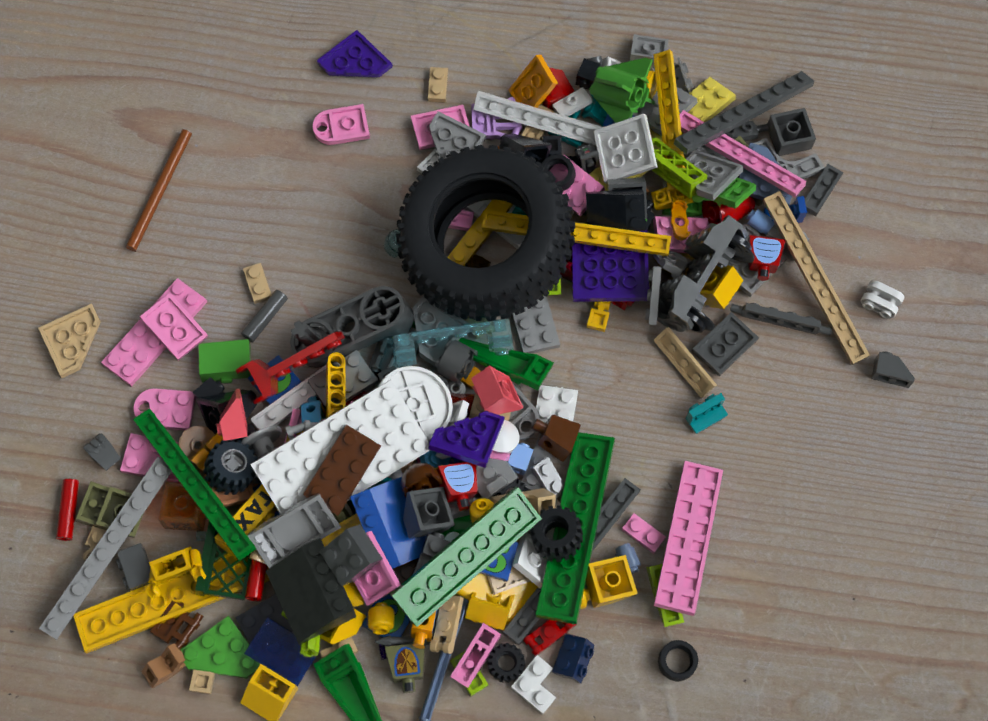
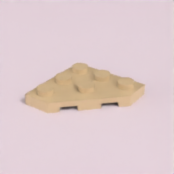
(71, 338)

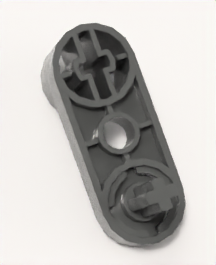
(376, 317)

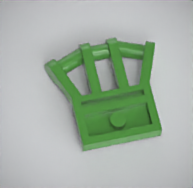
(733, 195)

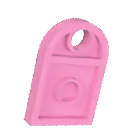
(342, 125)
(171, 407)

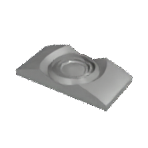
(293, 529)

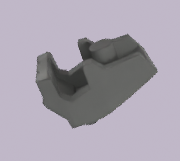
(102, 451)

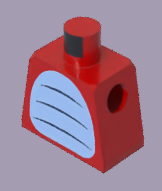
(767, 255)
(459, 483)

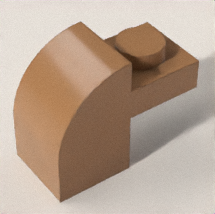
(164, 666)

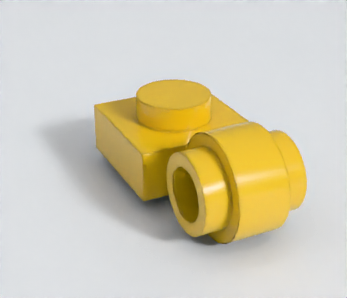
(599, 317)

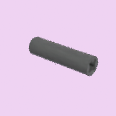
(264, 316)

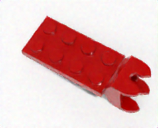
(267, 377)

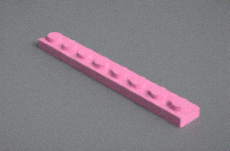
(748, 158)

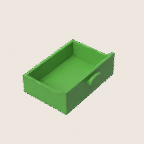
(222, 359)

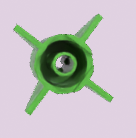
(622, 88)

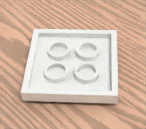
(625, 148)

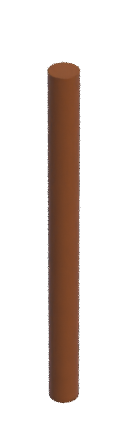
(158, 190)

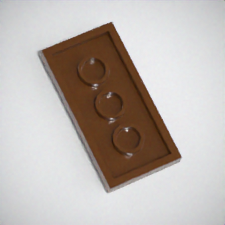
(342, 468)

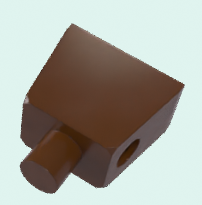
(557, 435)

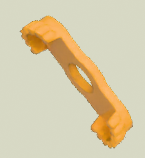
(679, 211)

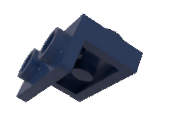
(573, 657)

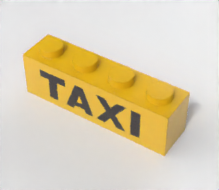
(252, 514)

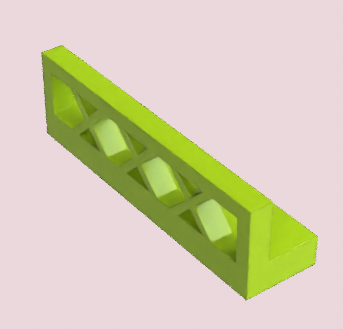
(673, 175)

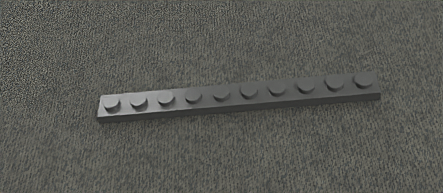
(743, 112)
(609, 514)

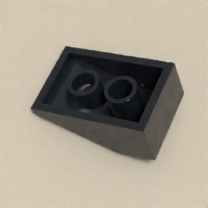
(617, 209)

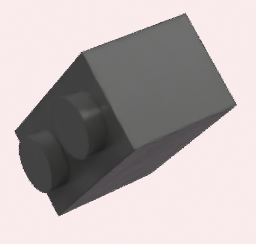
(135, 566)

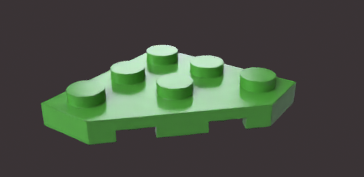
(220, 652)

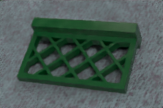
(208, 560)

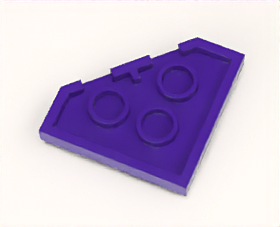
(354, 58)
(469, 438)

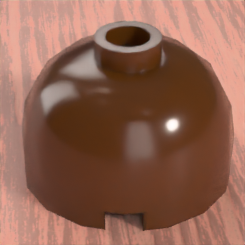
(420, 477)

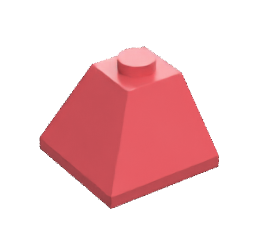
(233, 419)

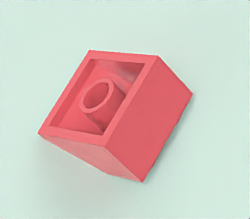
(496, 391)

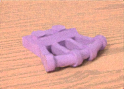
(487, 125)

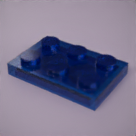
(279, 652)

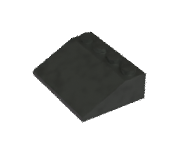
(310, 592)

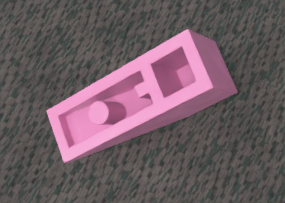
(475, 655)

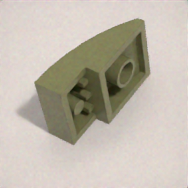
(102, 506)

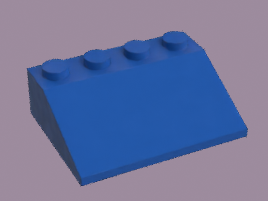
(382, 512)

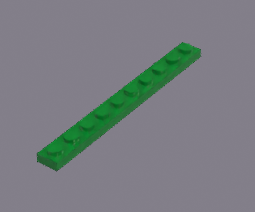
(195, 485)

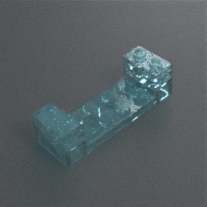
(497, 332)

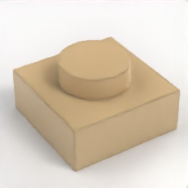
(202, 681)

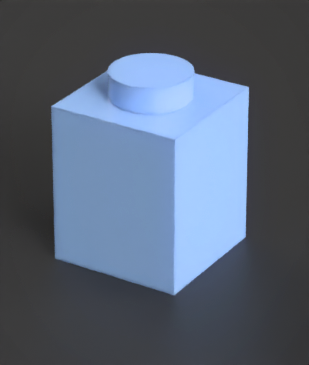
(520, 458)

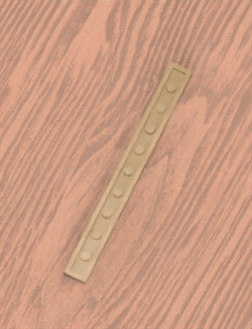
(816, 278)

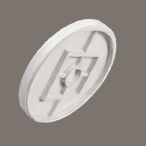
(424, 395)

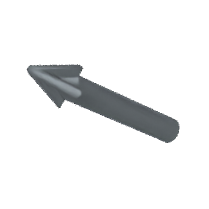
(388, 641)

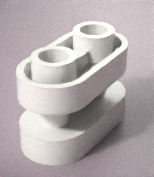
(882, 299)

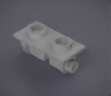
(680, 72)

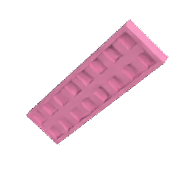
(688, 538)

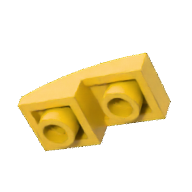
(664, 199)

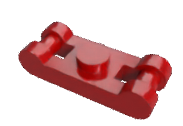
(548, 633)

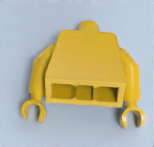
(173, 564)

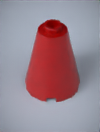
(717, 213)

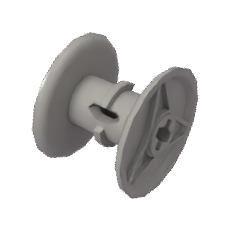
(262, 443)

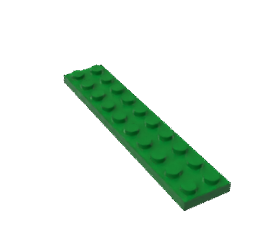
(583, 495)

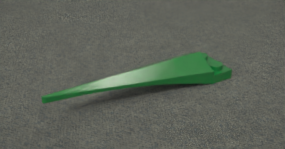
(519, 366)
(348, 684)

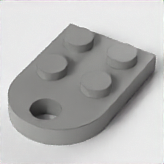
(526, 414)

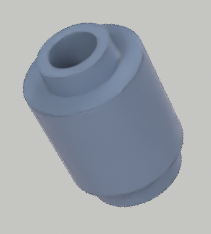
(631, 556)

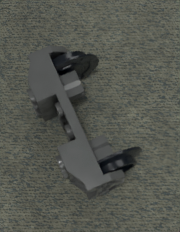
(680, 297)

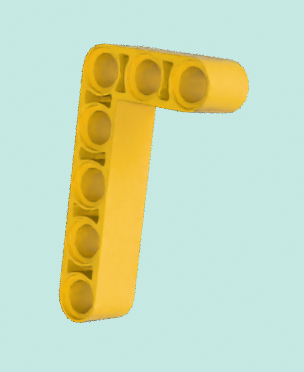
(332, 390)

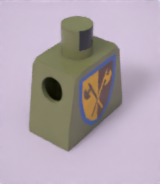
(406, 665)

